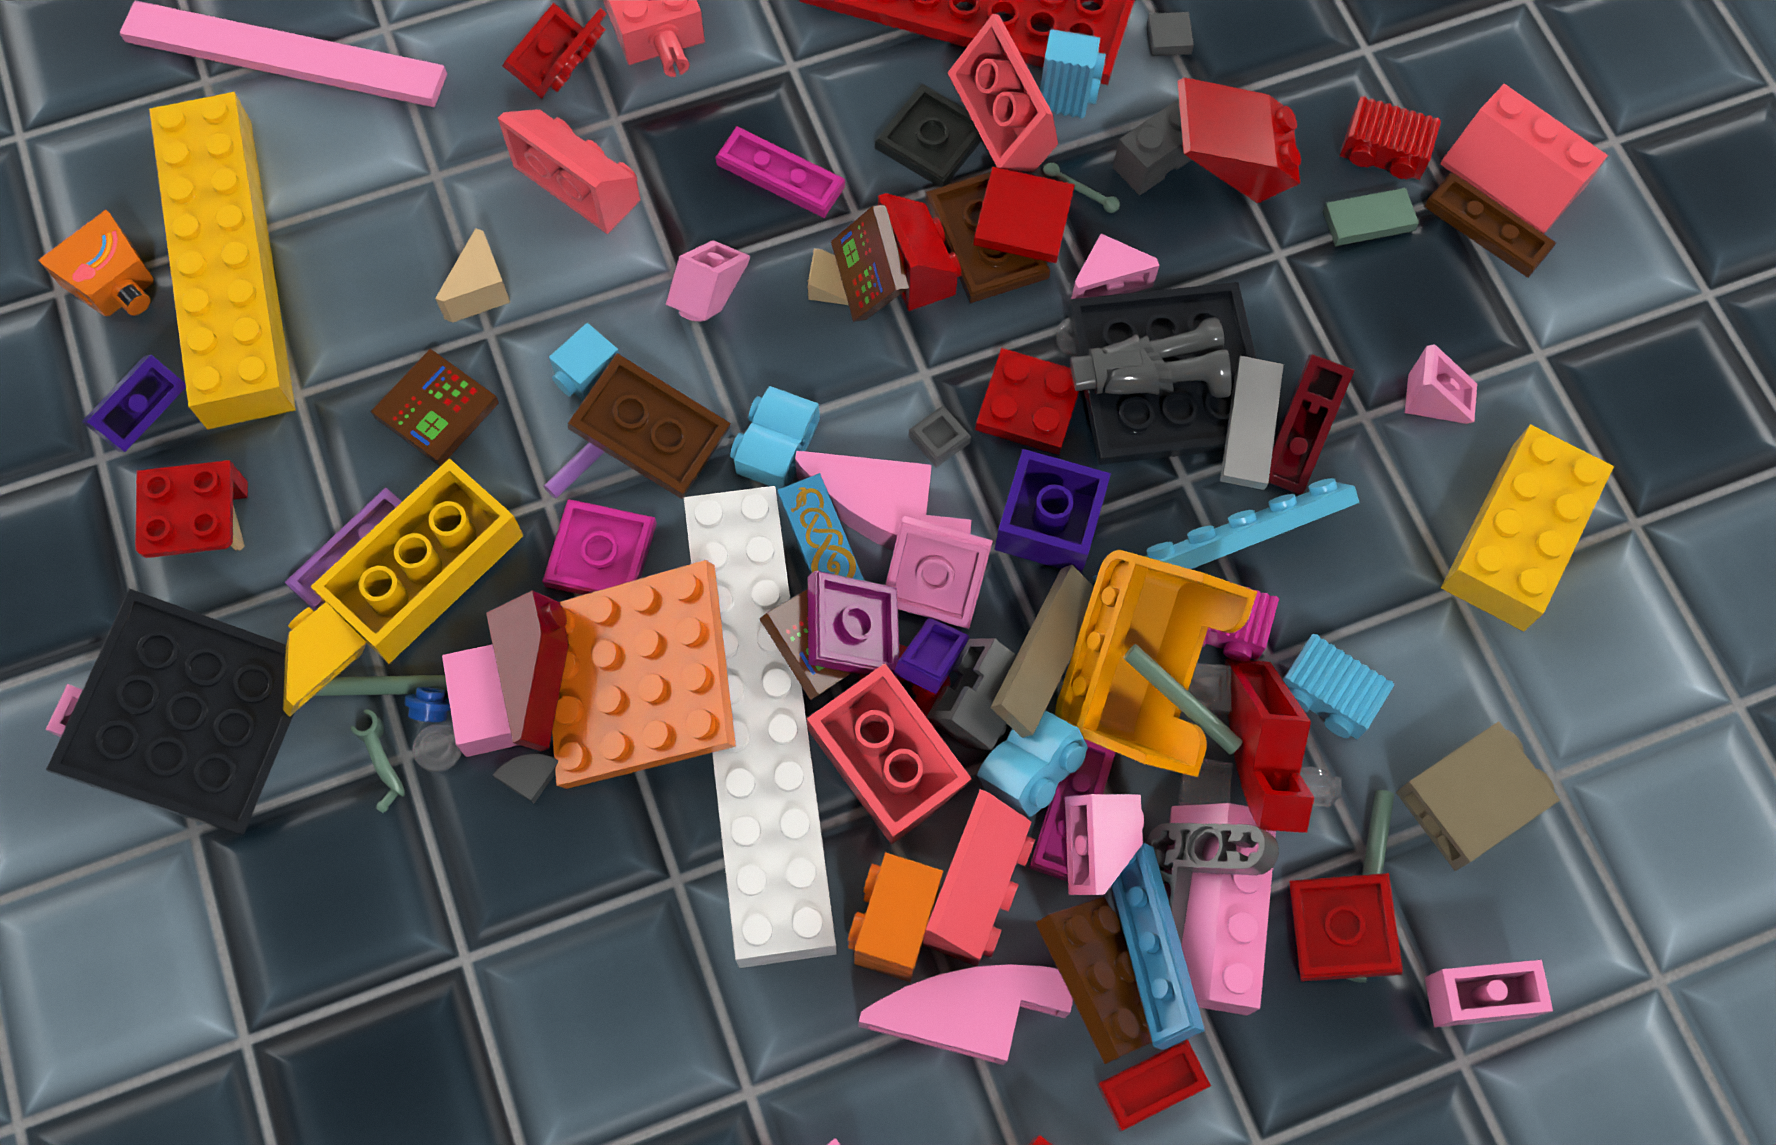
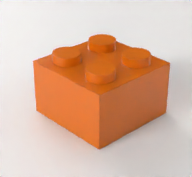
(897, 916)

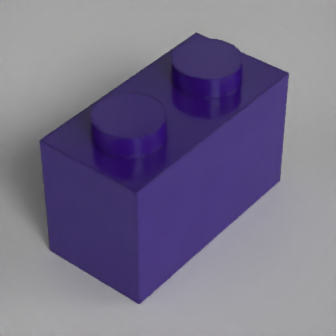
(134, 403)

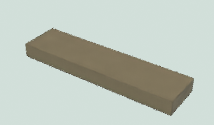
(1044, 653)

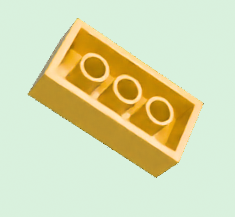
(1527, 528)
(418, 560)

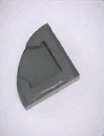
(527, 774)

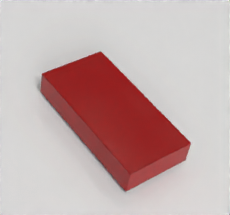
(1153, 1085)

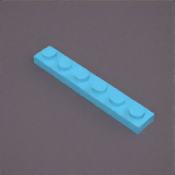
(1251, 528)

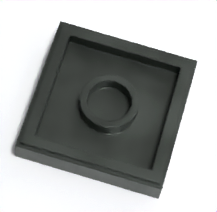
(930, 136)

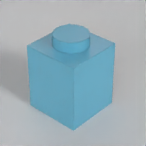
(581, 361)

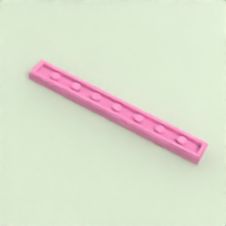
(284, 53)

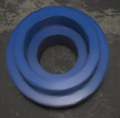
(428, 705)

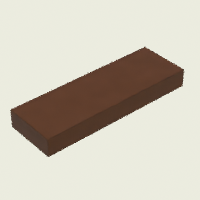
(1489, 224)

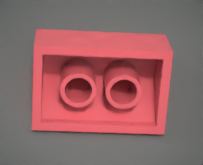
(1004, 100)
(1523, 159)
(570, 167)
(888, 753)
(979, 881)

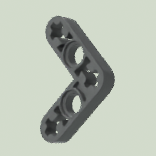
(1189, 859)

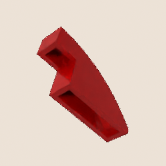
(1272, 747)

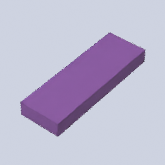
(339, 545)

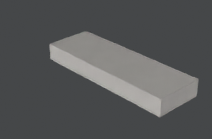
(1252, 423)

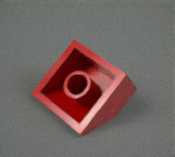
(920, 241)

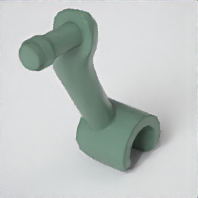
(379, 760)

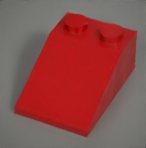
(1240, 137)

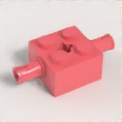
(657, 29)

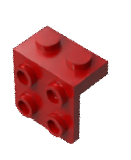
(553, 50)
(186, 508)

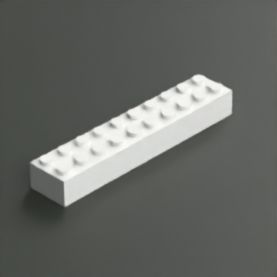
(768, 779)

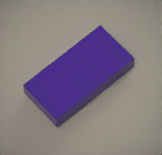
(931, 655)

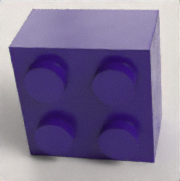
(1052, 511)

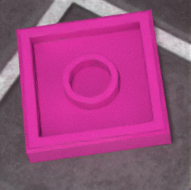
(598, 548)

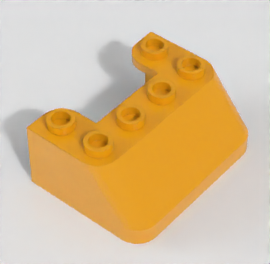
(1168, 617)

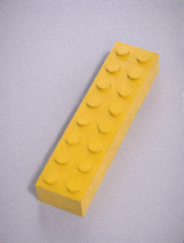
(221, 262)

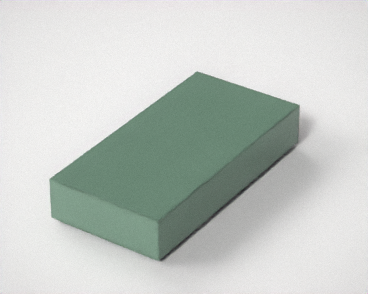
(1370, 216)

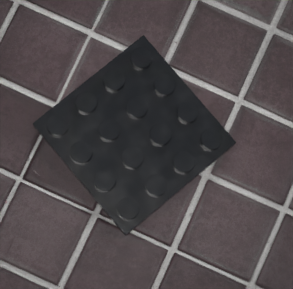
(1166, 423)
(179, 714)

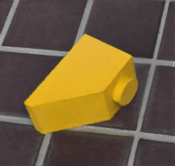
(316, 653)

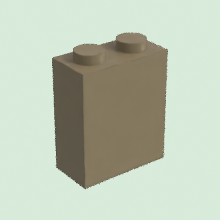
(1478, 795)

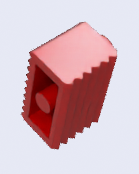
(1390, 138)

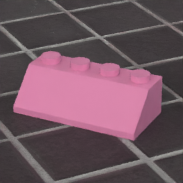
(1224, 920)

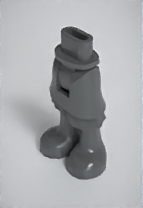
(1139, 364)

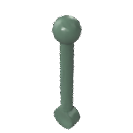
(1052, 171)

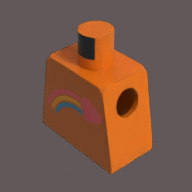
(101, 268)

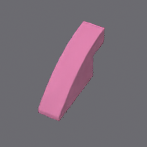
(875, 493)
(969, 1008)

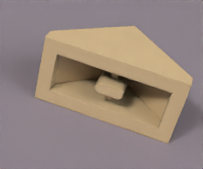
(472, 283)

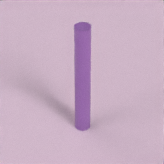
(573, 470)

